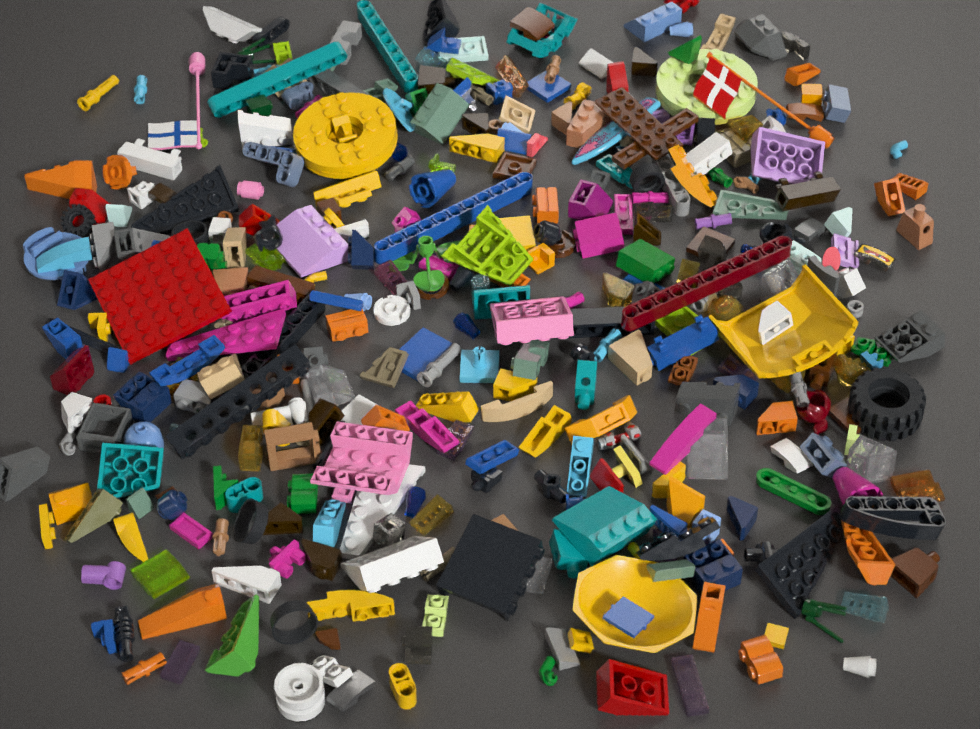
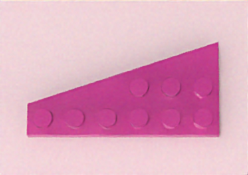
(241, 337)

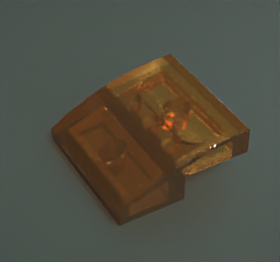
(917, 485)

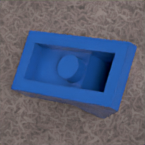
(440, 43)

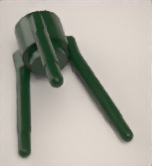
(247, 51)
(815, 608)

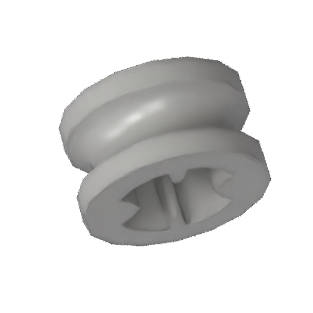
(857, 305)

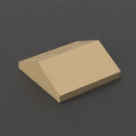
(517, 114)

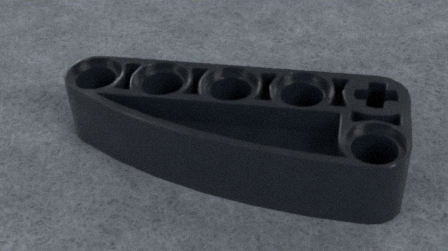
(895, 516)

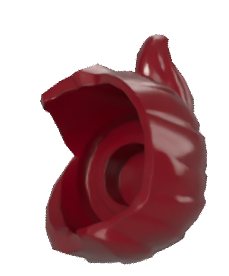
(816, 410)

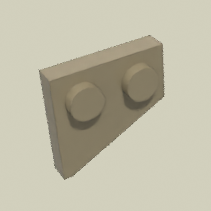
(387, 368)

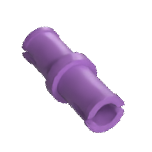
(713, 221)

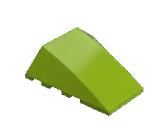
(490, 250)

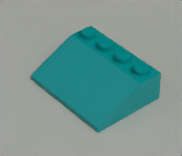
(604, 524)

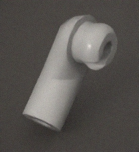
(66, 444)

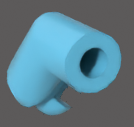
(896, 149)

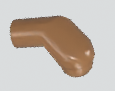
(745, 183)

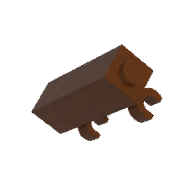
(261, 277)

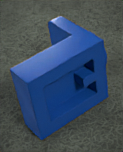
(105, 630)

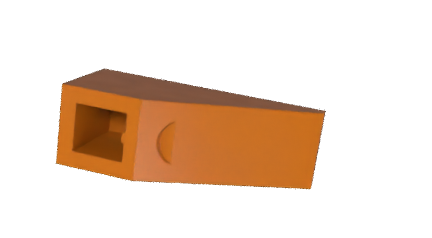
(709, 617)

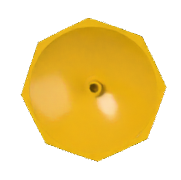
(621, 576)

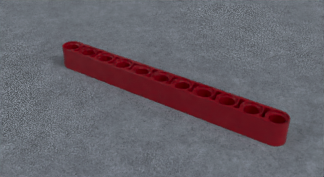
(705, 283)

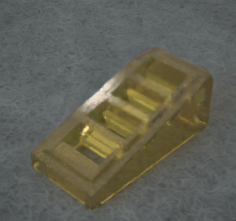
(432, 506)

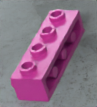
(261, 301)

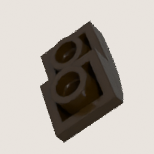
(161, 193)

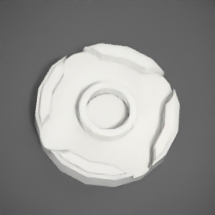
(391, 310)

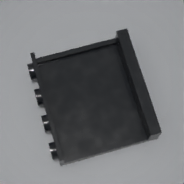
(491, 566)

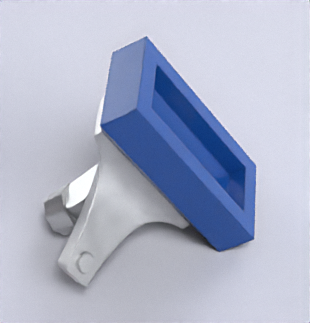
(463, 90)

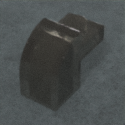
(712, 251)

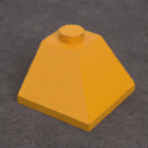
(684, 501)
(69, 502)

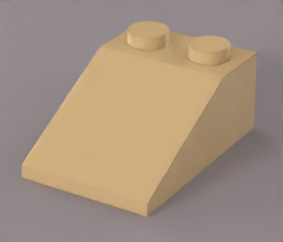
(221, 376)

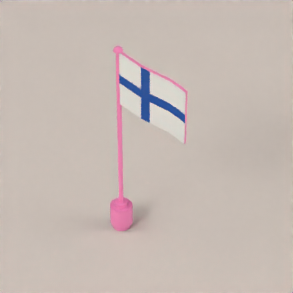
(180, 133)

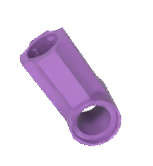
(110, 575)

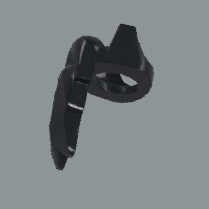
(271, 235)

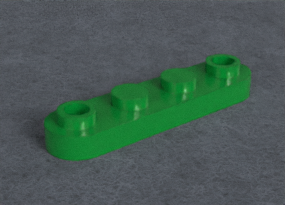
(793, 491)

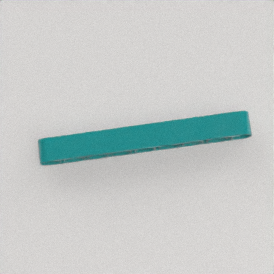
(387, 46)
(277, 79)

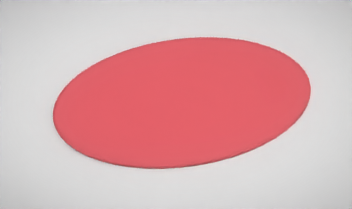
(832, 258)

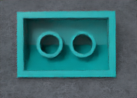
(483, 298)

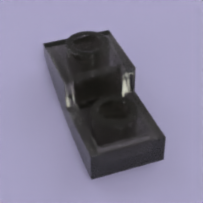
(795, 44)

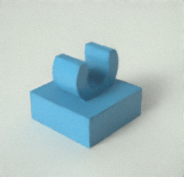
(870, 360)

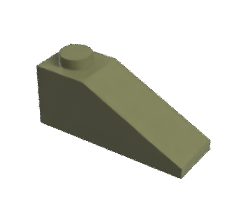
(98, 511)

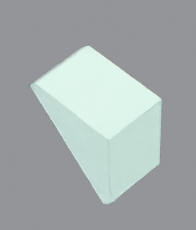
(118, 214)
(840, 222)

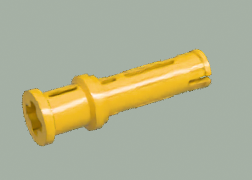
(93, 96)

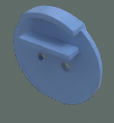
(40, 243)

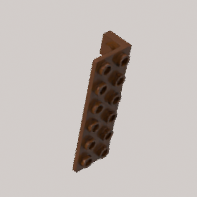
(638, 123)

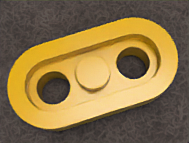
(331, 218)

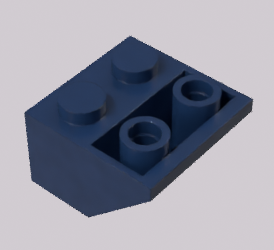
(143, 397)
(715, 565)

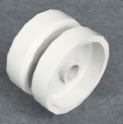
(299, 692)

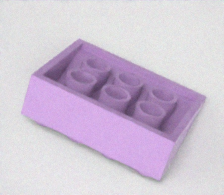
(785, 156)
(311, 242)

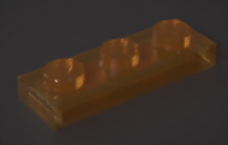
(511, 74)

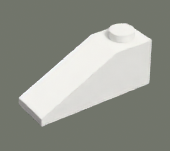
(249, 580)

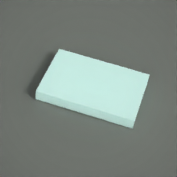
(471, 50)

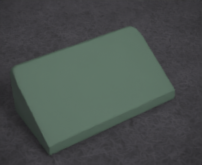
(671, 570)

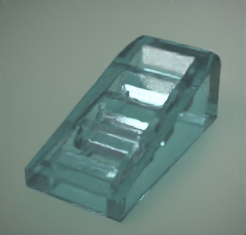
(872, 613)

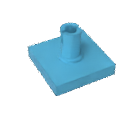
(479, 365)

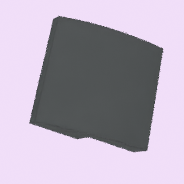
(825, 274)

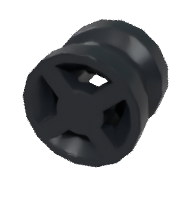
(581, 352)

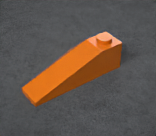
(63, 179)
(868, 555)
(191, 610)

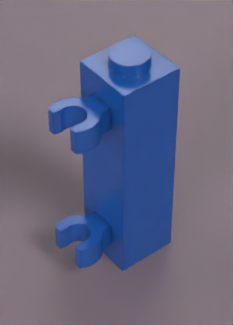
(682, 343)

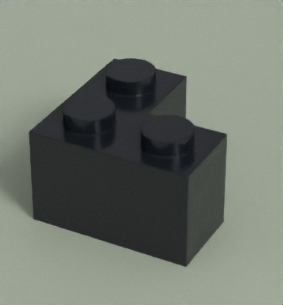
(230, 68)

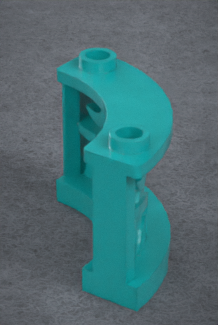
(542, 47)

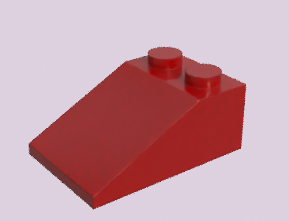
(631, 690)

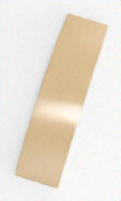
(721, 33)
(517, 408)

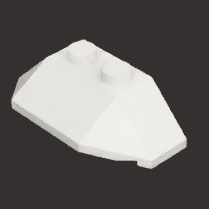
(229, 26)

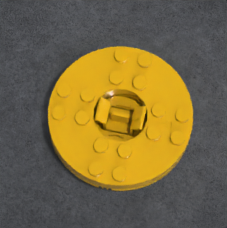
(345, 135)

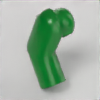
(545, 671)

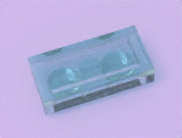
(429, 58)

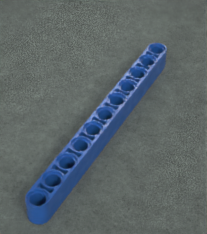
(453, 217)

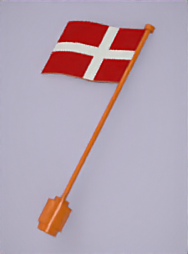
(720, 86)

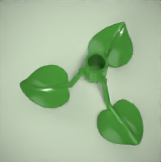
(428, 279)

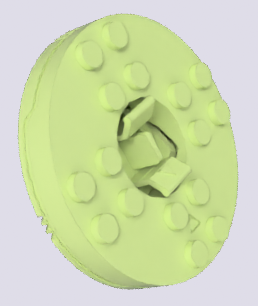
(678, 80)

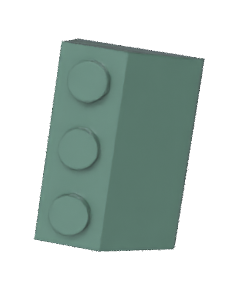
(439, 114)

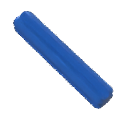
(336, 300)

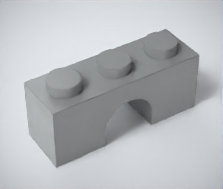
(348, 34)

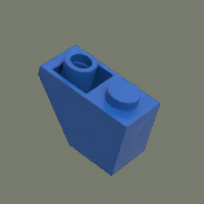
(62, 337)

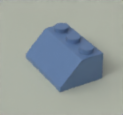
(655, 22)

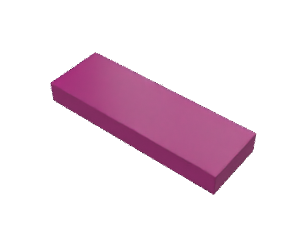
(623, 207)

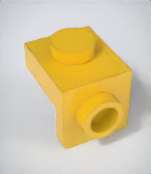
(100, 322)

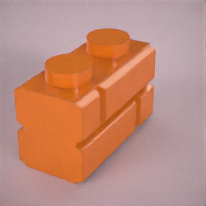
(546, 204)
(346, 324)

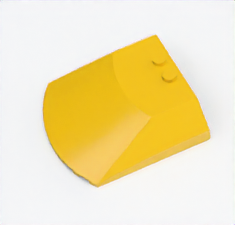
(817, 331)

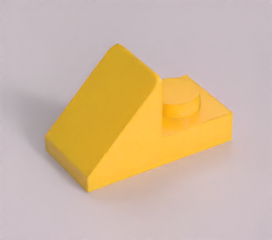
(660, 486)

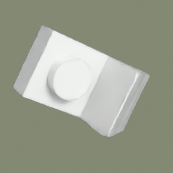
(361, 226)

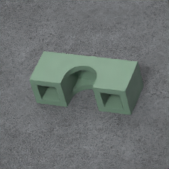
(529, 359)

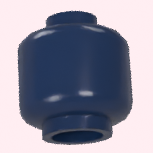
(172, 504)

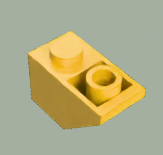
(511, 387)

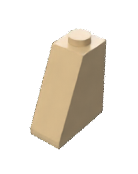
(235, 246)
(632, 357)

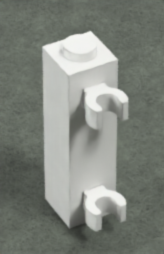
(152, 160)

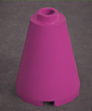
(852, 484)

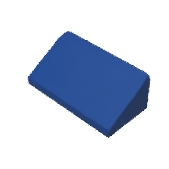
(514, 140)

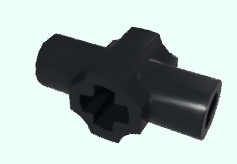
(551, 486)
(759, 553)

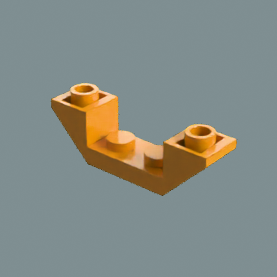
(604, 421)

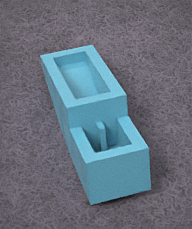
(65, 255)

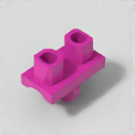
(283, 557)

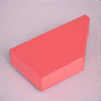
(535, 144)

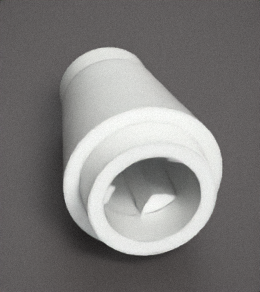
(298, 410)
(861, 665)

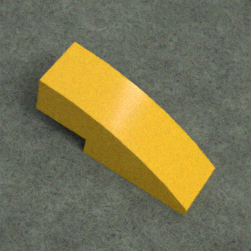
(546, 431)

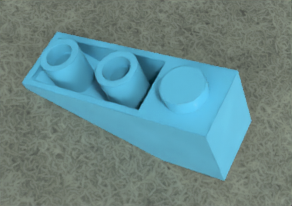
(580, 466)
(328, 523)

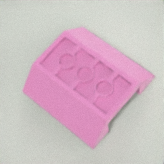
(366, 459)

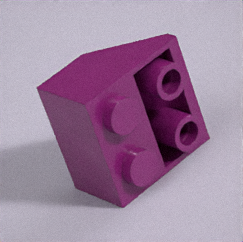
(588, 201)

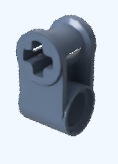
(298, 95)

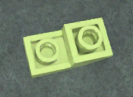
(436, 613)

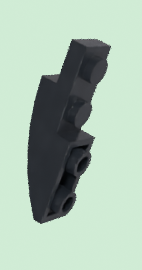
(670, 546)

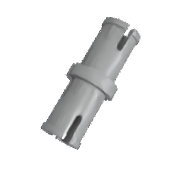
(799, 389)

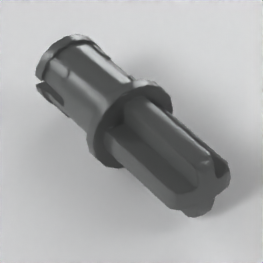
(400, 168)

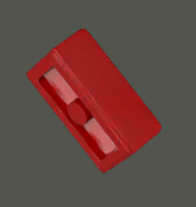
(604, 476)

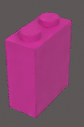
(598, 235)

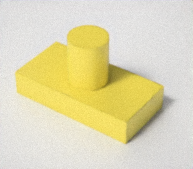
(626, 467)

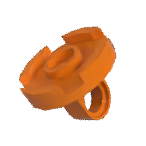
(118, 172)

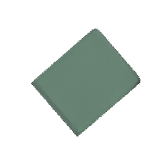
(139, 503)

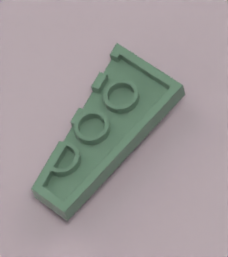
(748, 206)

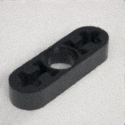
(279, 26)

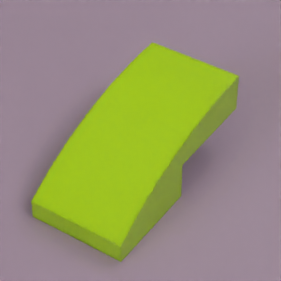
(282, 52)

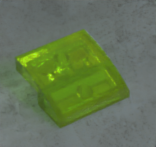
(266, 259)
(160, 574)

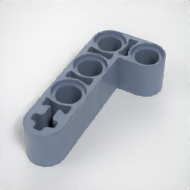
(289, 163)

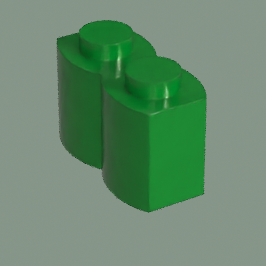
(303, 494)

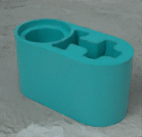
(239, 493)

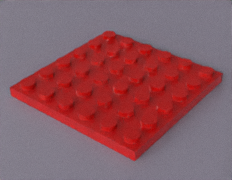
(159, 296)

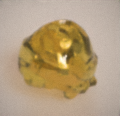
(725, 308)
(848, 369)

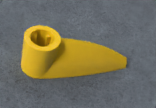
(130, 535)

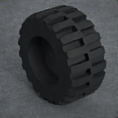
(892, 387)

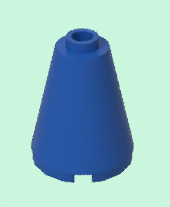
(431, 186)

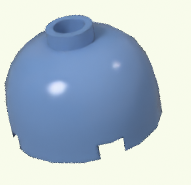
(144, 434)

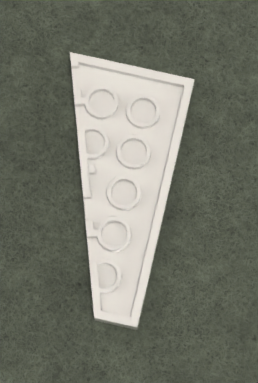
(369, 509)

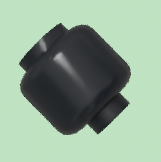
(547, 233)

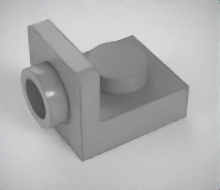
(410, 293)

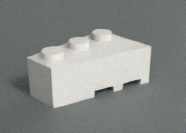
(264, 130)

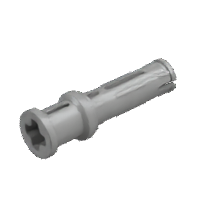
(434, 369)

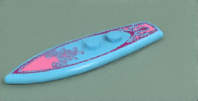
(608, 135)

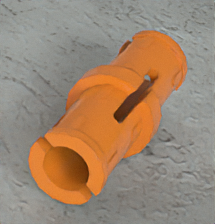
(143, 668)

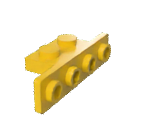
(350, 190)

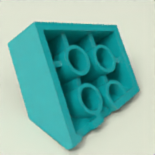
(129, 468)

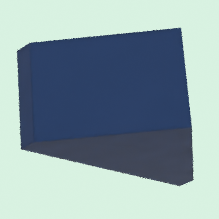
(742, 516)

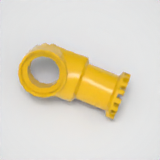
(581, 92)

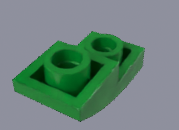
(865, 344)

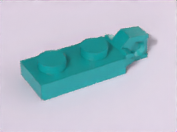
(616, 172)

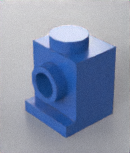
(499, 90)

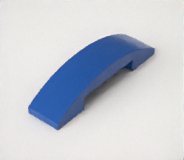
(190, 365)

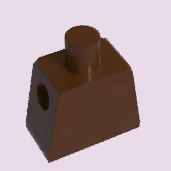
(822, 373)
(915, 570)

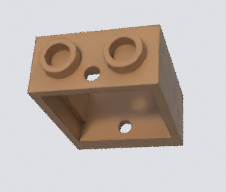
(292, 457)

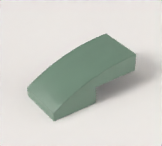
(379, 86)

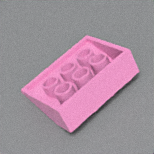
(532, 320)

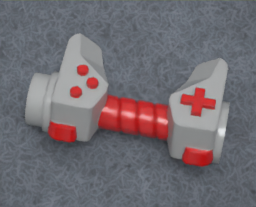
(608, 439)

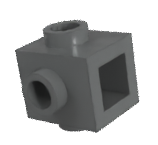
(643, 290)
(318, 353)

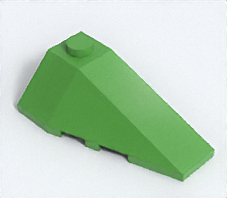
(239, 643)

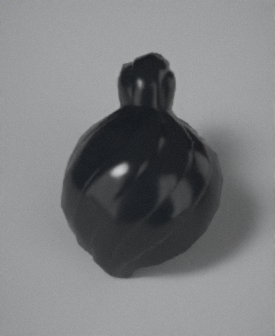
(775, 229)

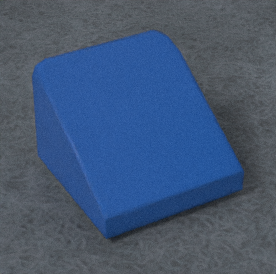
(117, 360)

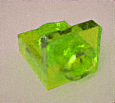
(436, 165)

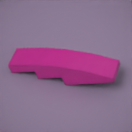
(427, 427)
(681, 440)

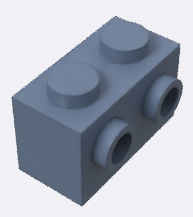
(836, 103)
(822, 454)

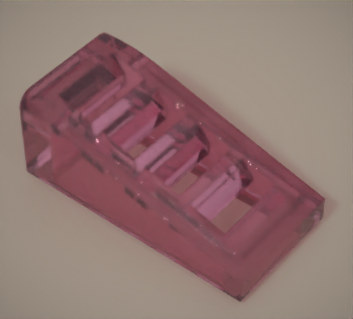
(390, 267)

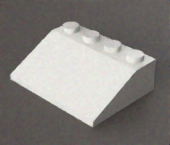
(393, 563)

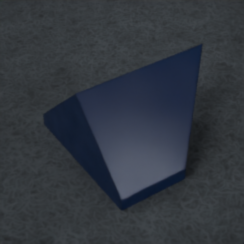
(75, 291)

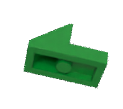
(221, 484)

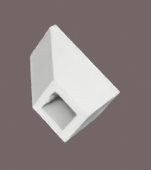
(849, 282)
(74, 410)

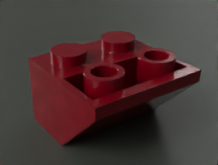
(73, 371)

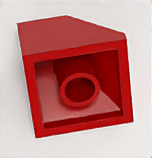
(92, 201)

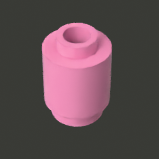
(250, 189)

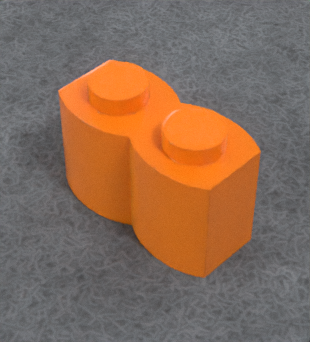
(761, 659)

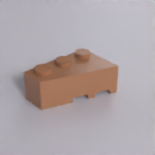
(585, 123)

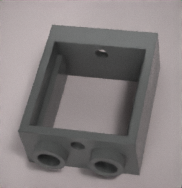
(92, 442)

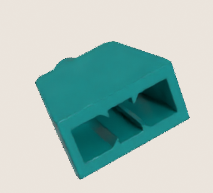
(585, 388)
(566, 555)

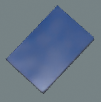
(423, 349)

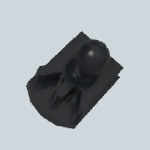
(485, 480)

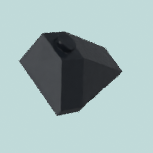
(440, 17)

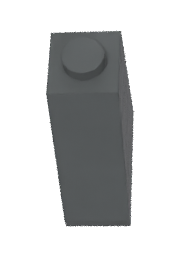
(21, 471)

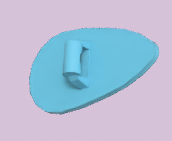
(400, 108)

